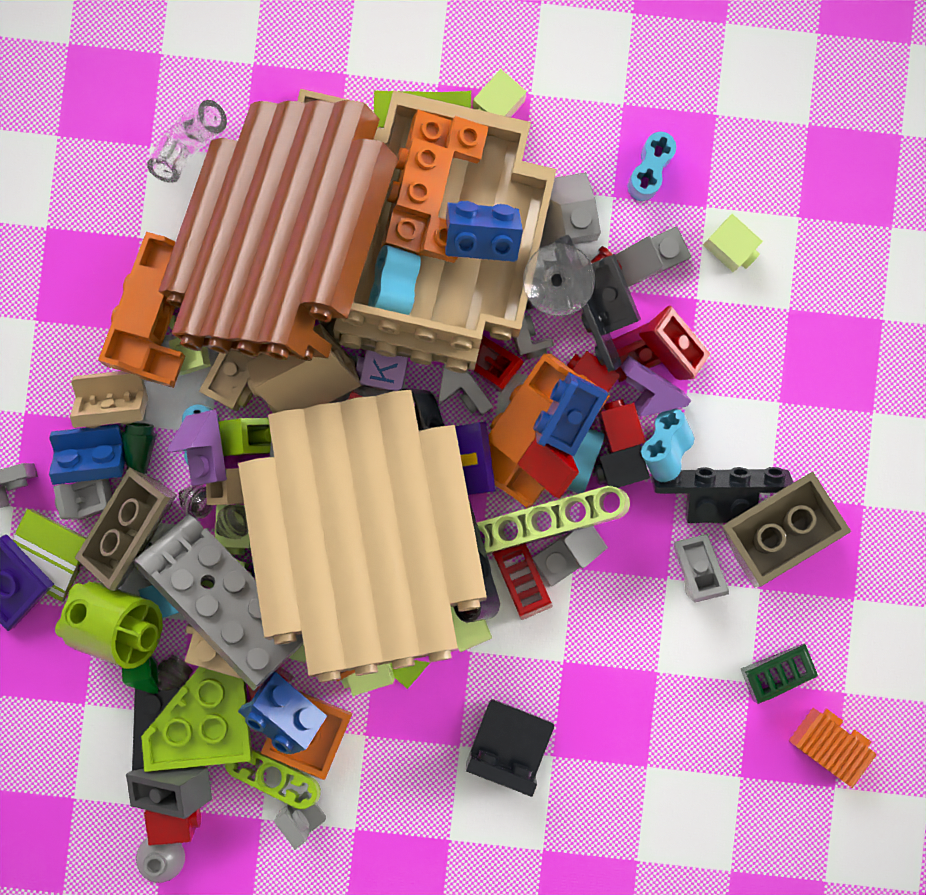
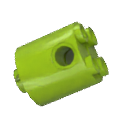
(110, 624)

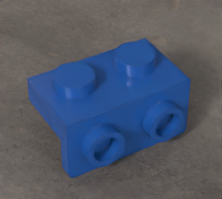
(483, 231)
(570, 414)
(283, 715)

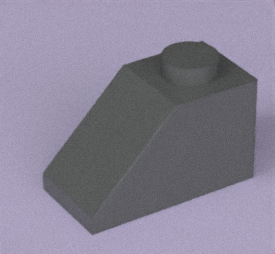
(170, 791)

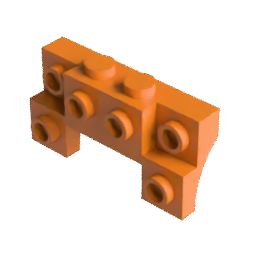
(422, 179)
(143, 319)
(514, 432)

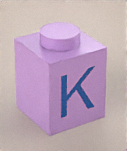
(382, 371)

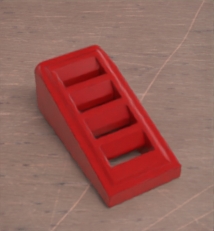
(535, 607)

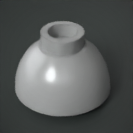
(160, 862)

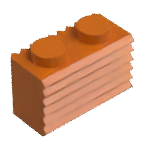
(833, 747)

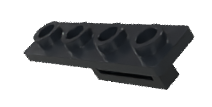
(608, 307)
(723, 494)

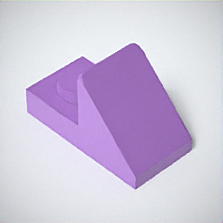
(658, 393)
(202, 441)

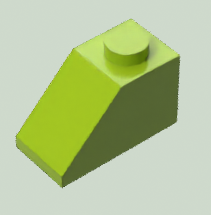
(245, 436)

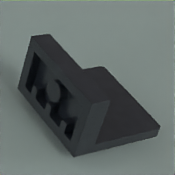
(509, 747)

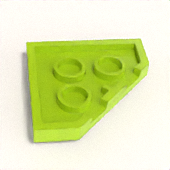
(200, 725)

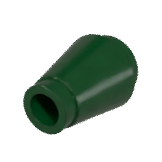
(138, 445)

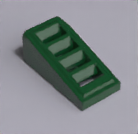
(751, 671)

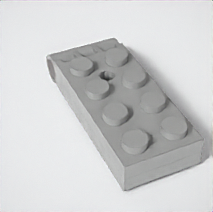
(225, 614)

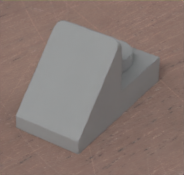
(653, 256)
(473, 398)
(569, 553)
(700, 569)

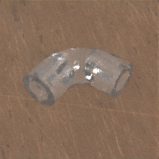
(184, 139)

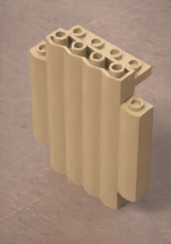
(471, 294)
(361, 535)

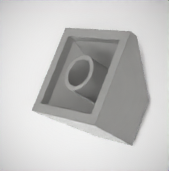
(571, 211)

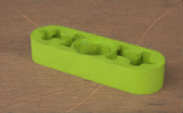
(291, 796)

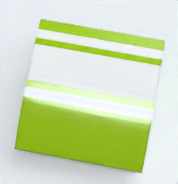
(51, 549)

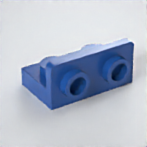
(87, 454)

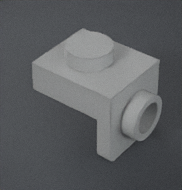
(82, 498)

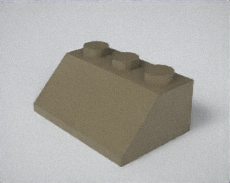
(125, 528)
(784, 530)

